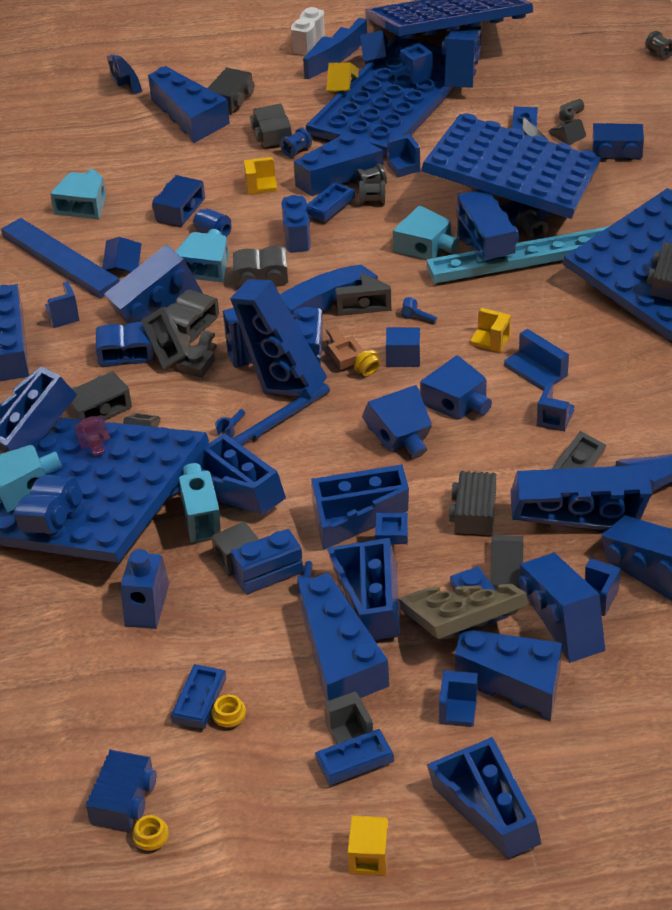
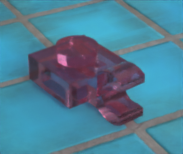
(91, 433)

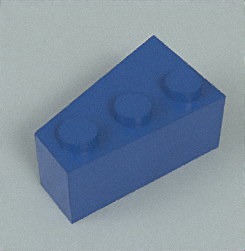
(33, 409)

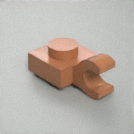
(342, 349)

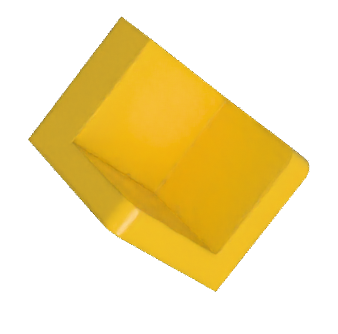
(340, 77)
(260, 175)
(492, 330)
(368, 845)

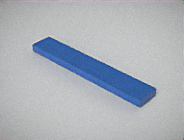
(60, 257)

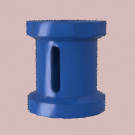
(295, 142)

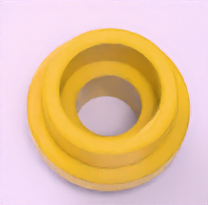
(367, 363)
(228, 711)
(150, 825)

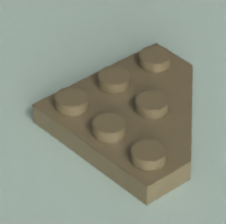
(469, 606)

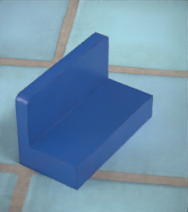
(538, 360)

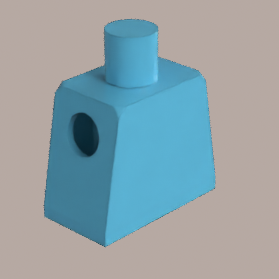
(79, 195)
(424, 235)
(206, 255)
(20, 471)
(199, 503)

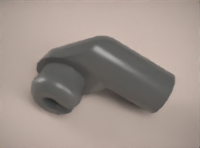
(569, 109)

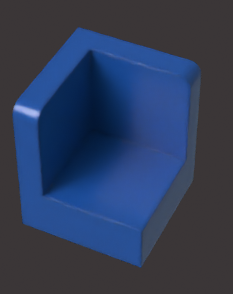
(374, 46)
(420, 62)
(403, 155)
(121, 254)
(63, 309)
(402, 347)
(553, 412)
(392, 526)
(605, 580)
(458, 698)

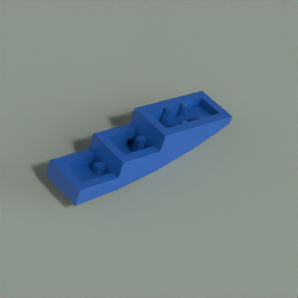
(334, 49)
(321, 289)

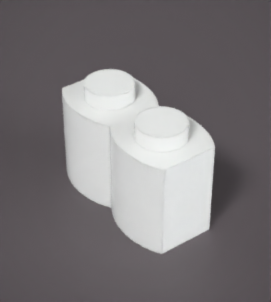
(307, 30)

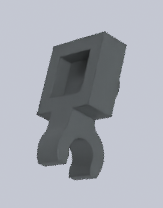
(199, 357)

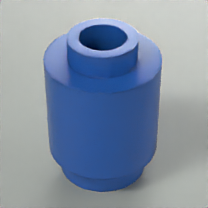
(209, 219)

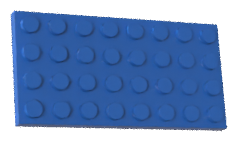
(384, 99)

